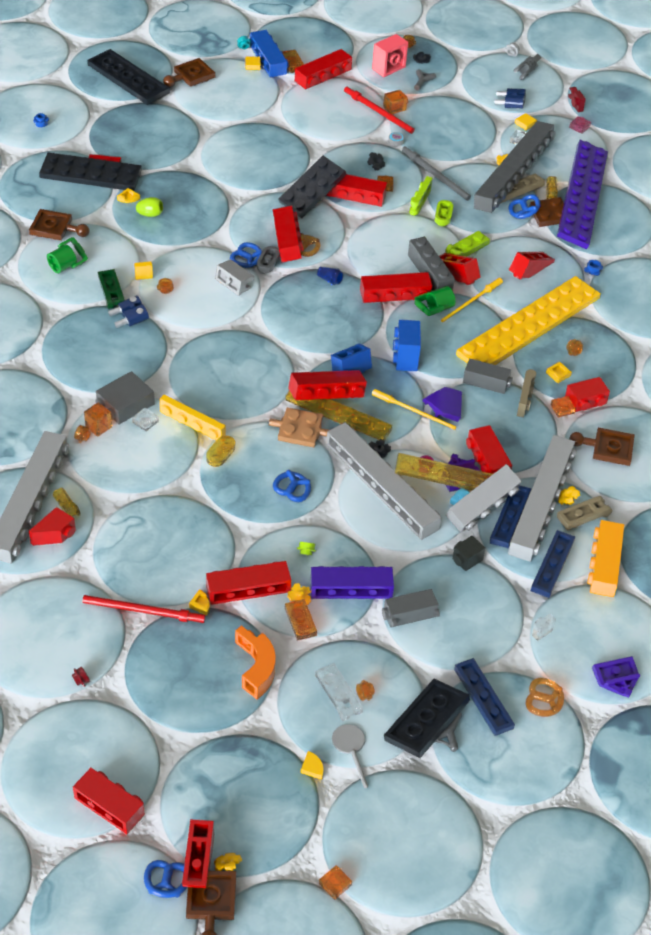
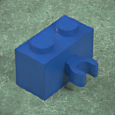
(353, 358)

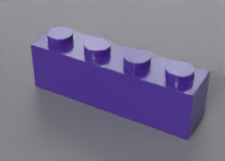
(351, 582)

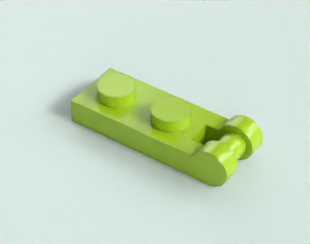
(420, 196)
(468, 245)

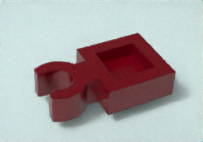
(577, 99)

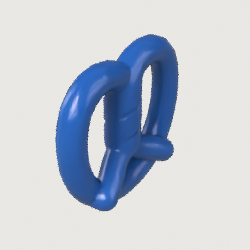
(530, 210)
(246, 255)
(293, 485)
(166, 879)

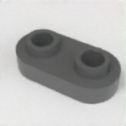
(268, 259)

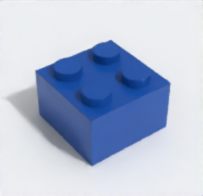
(407, 345)

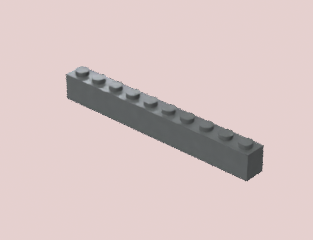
(513, 167)

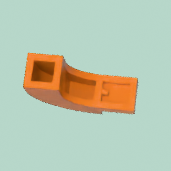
(261, 674)

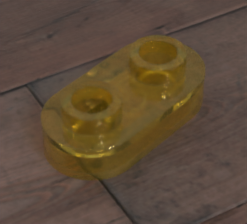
(218, 453)

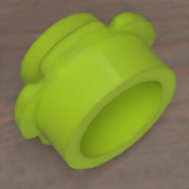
(306, 548)

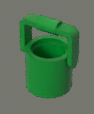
(65, 257)
(437, 300)

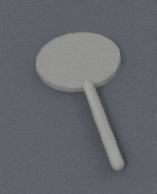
(350, 740)

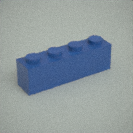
(269, 53)

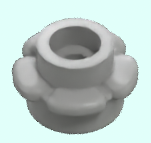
(512, 49)

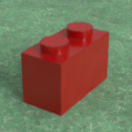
(588, 394)

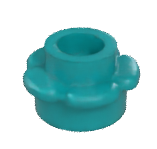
(243, 42)

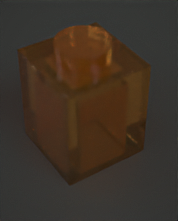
(395, 101)
(98, 419)

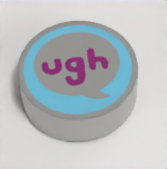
(396, 139)

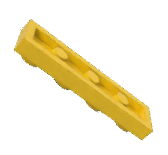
(192, 418)

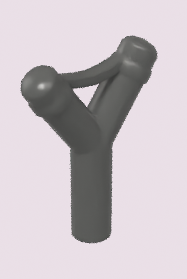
(422, 79)
(449, 733)

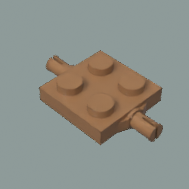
(299, 427)

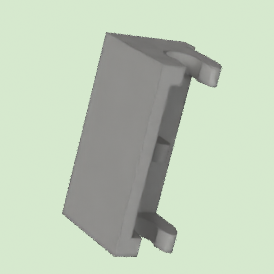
(233, 277)

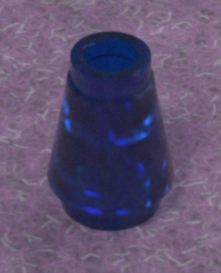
(332, 275)

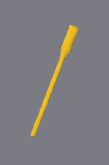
(488, 288)
(390, 399)

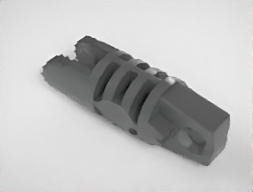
(527, 66)

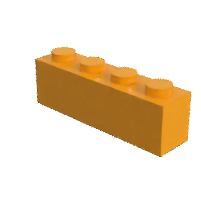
(606, 558)

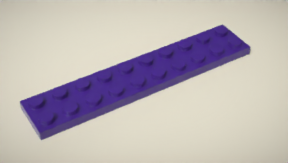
(582, 194)

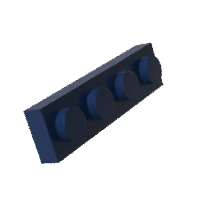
(509, 518)
(552, 564)
(484, 697)

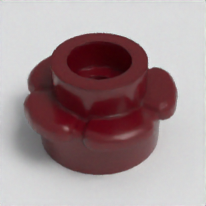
(80, 676)

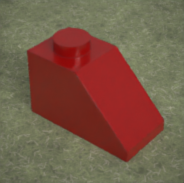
(53, 528)

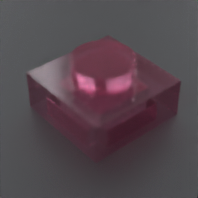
(580, 124)

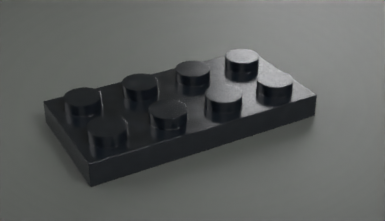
(312, 186)
(426, 718)

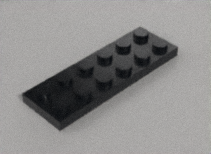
(128, 76)
(90, 171)

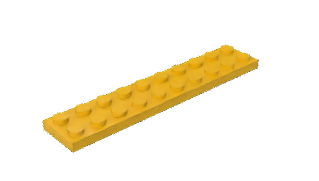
(530, 322)

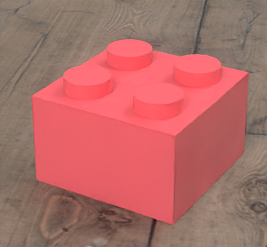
(390, 55)

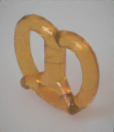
(309, 240)
(555, 708)

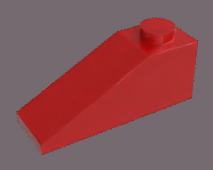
(529, 263)
(461, 267)
(198, 853)

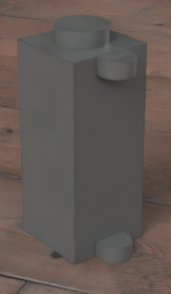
(487, 376)
(410, 608)

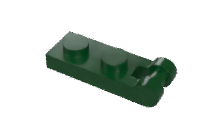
(110, 287)

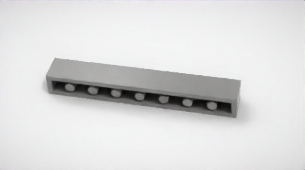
(383, 481)
(30, 492)
(541, 498)

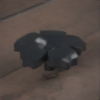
(421, 57)
(376, 161)
(380, 447)

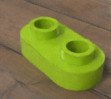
(443, 212)

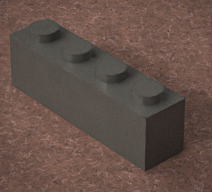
(427, 260)

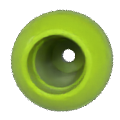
(150, 207)

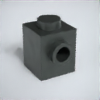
(468, 553)

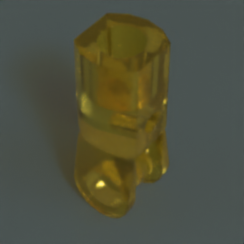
(551, 187)
(66, 502)

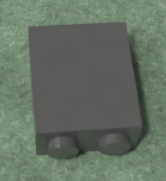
(125, 397)

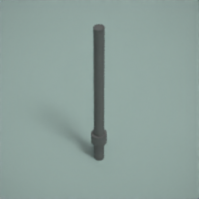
(415, 157)

